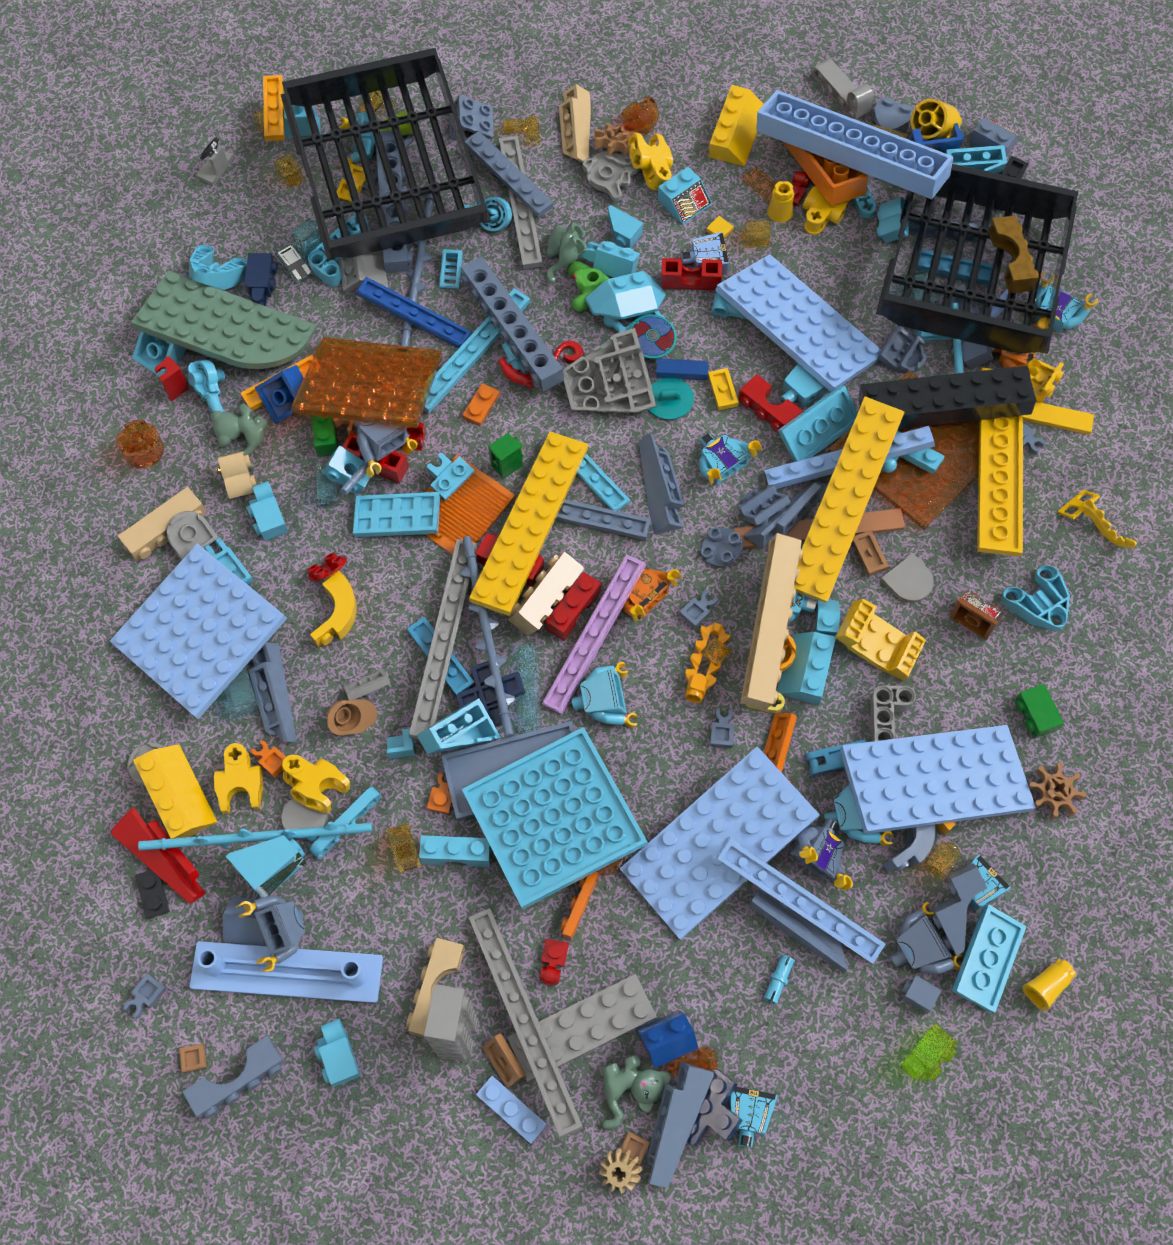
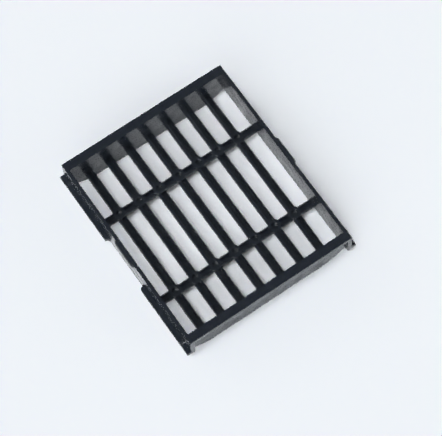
(362, 80)
(992, 192)

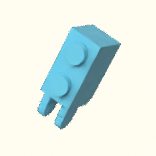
(612, 259)

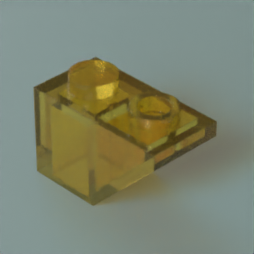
(403, 847)

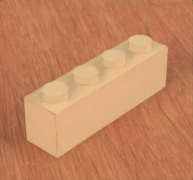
(151, 530)

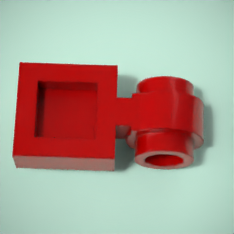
(801, 180)
(554, 955)

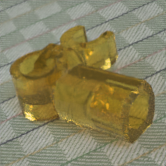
(530, 125)

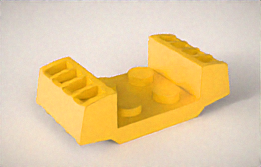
(879, 641)

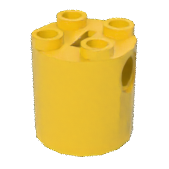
(934, 119)

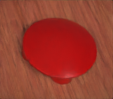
(331, 566)

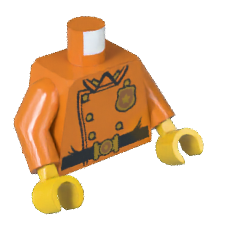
(1011, 359)
(649, 591)

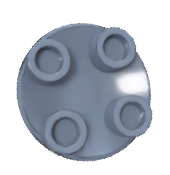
(721, 546)

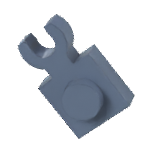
(1030, 441)
(696, 611)
(722, 732)
(146, 993)

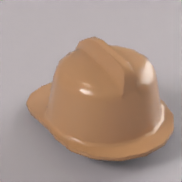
(351, 716)

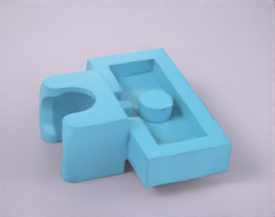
(449, 475)

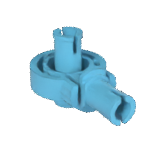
(497, 213)
(205, 380)

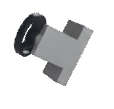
(216, 164)

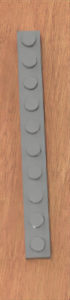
(442, 643)
(526, 1024)

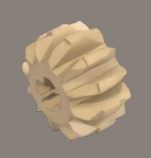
(626, 1165)

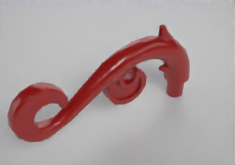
(524, 379)

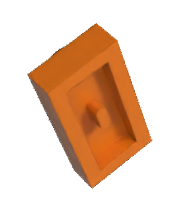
(481, 404)

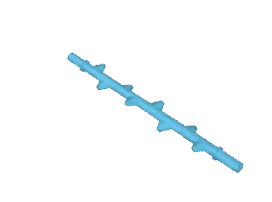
(246, 836)

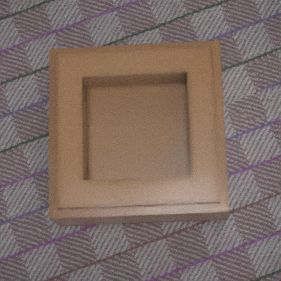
(192, 1058)
(637, 1146)

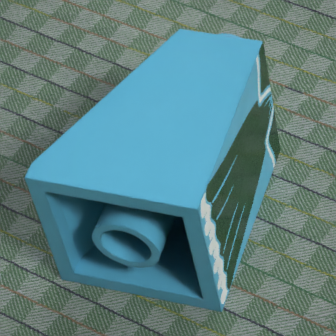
(268, 863)

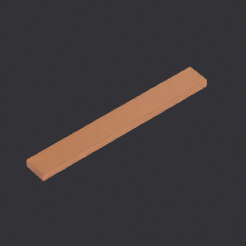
(876, 521)

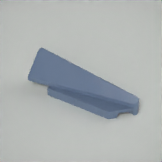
(784, 521)

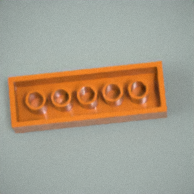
(831, 178)

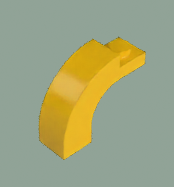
(344, 613)

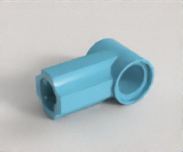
(724, 308)

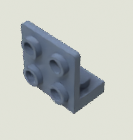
(473, 117)

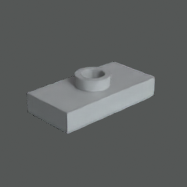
(366, 685)

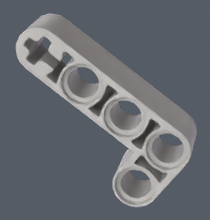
(852, 99)
(887, 709)

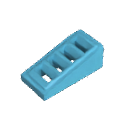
(454, 255)

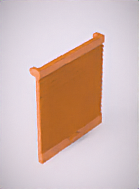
(470, 509)

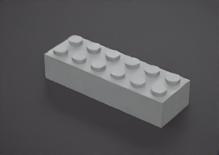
(451, 1023)

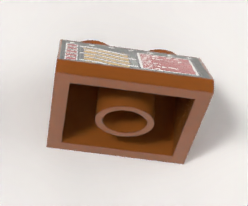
(976, 614)

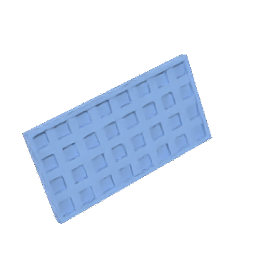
(800, 322)
(936, 779)
(680, 864)

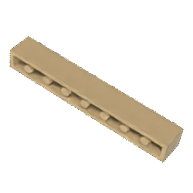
(771, 622)

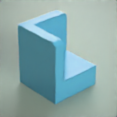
(400, 746)

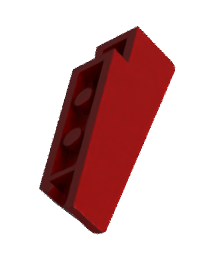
(168, 864)

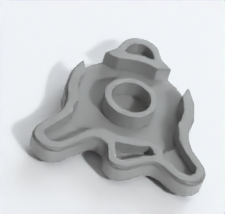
(609, 175)

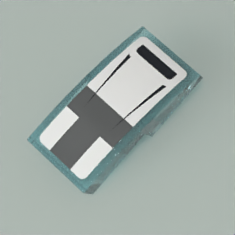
(294, 263)

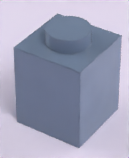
(920, 994)

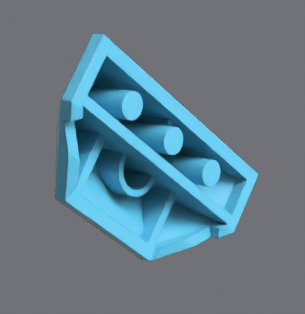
(626, 296)

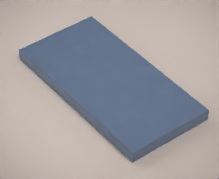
(477, 762)

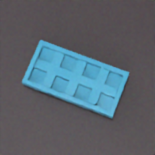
(396, 514)

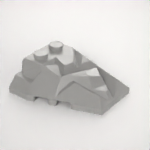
(611, 377)

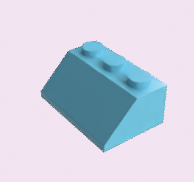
(809, 670)

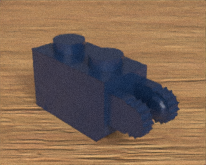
(260, 275)

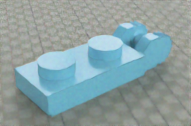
(230, 561)

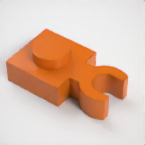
(269, 760)
(440, 798)

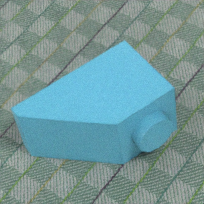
(624, 228)
(827, 617)

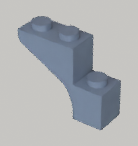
(953, 913)

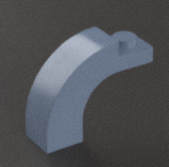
(915, 850)

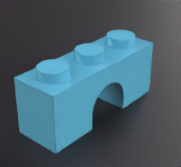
(443, 849)

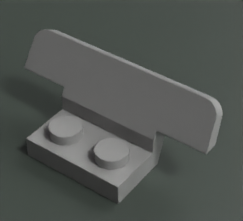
(357, 268)

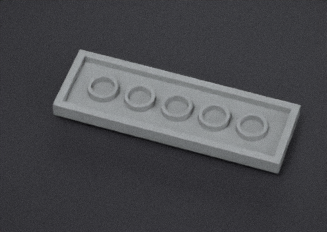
(591, 1023)

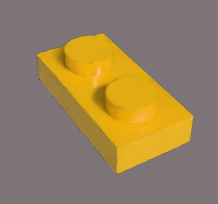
(723, 389)

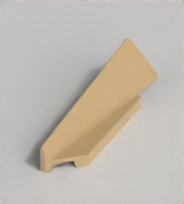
(575, 122)

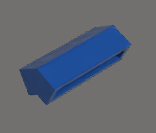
(682, 369)

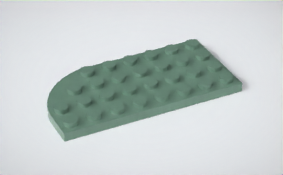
(221, 324)

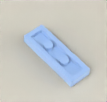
(511, 1109)

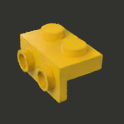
(1044, 381)

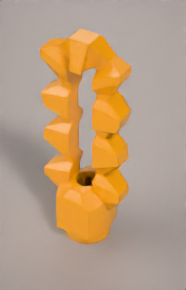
(698, 683)

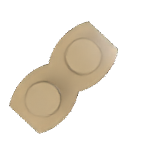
(236, 474)

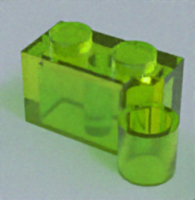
(929, 1054)

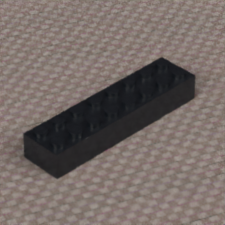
(956, 396)

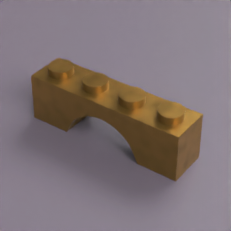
(1007, 235)

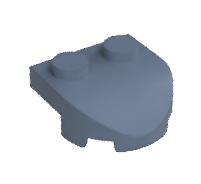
(892, 115)
(903, 351)
(760, 505)

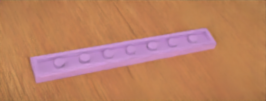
(594, 634)

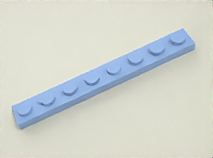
(825, 464)
(800, 900)

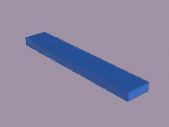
(413, 312)

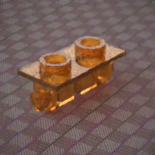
(701, 1058)

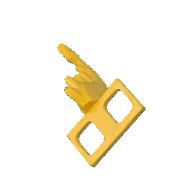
(1097, 517)

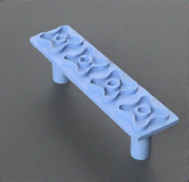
(303, 975)

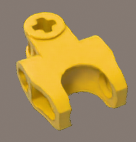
(651, 159)
(821, 212)
(238, 777)
(311, 780)

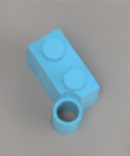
(266, 512)
(336, 1054)

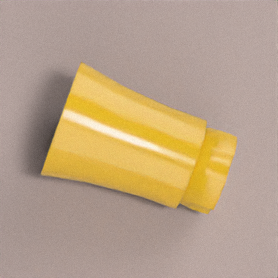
(781, 203)
(1049, 984)

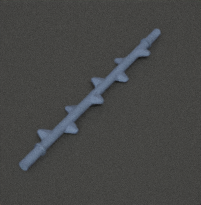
(415, 273)
(487, 643)

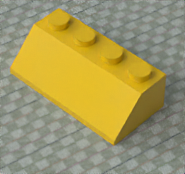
(736, 127)
(175, 791)

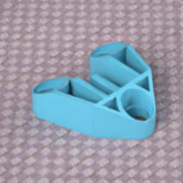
(222, 277)
(1043, 604)

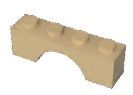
(444, 959)

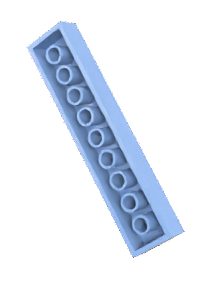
(854, 144)

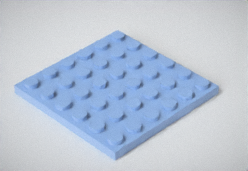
(198, 630)

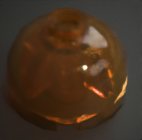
(641, 116)

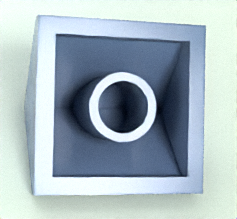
(241, 930)

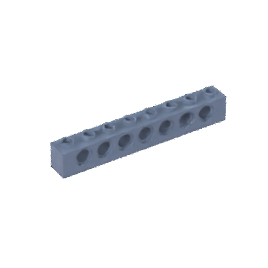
(393, 260)
(519, 334)

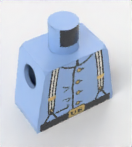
(707, 247)

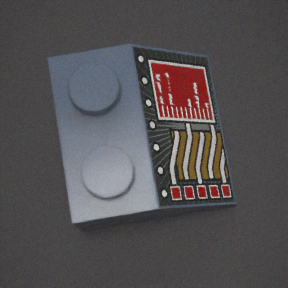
(992, 133)

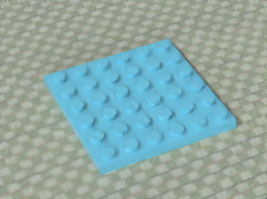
(554, 817)

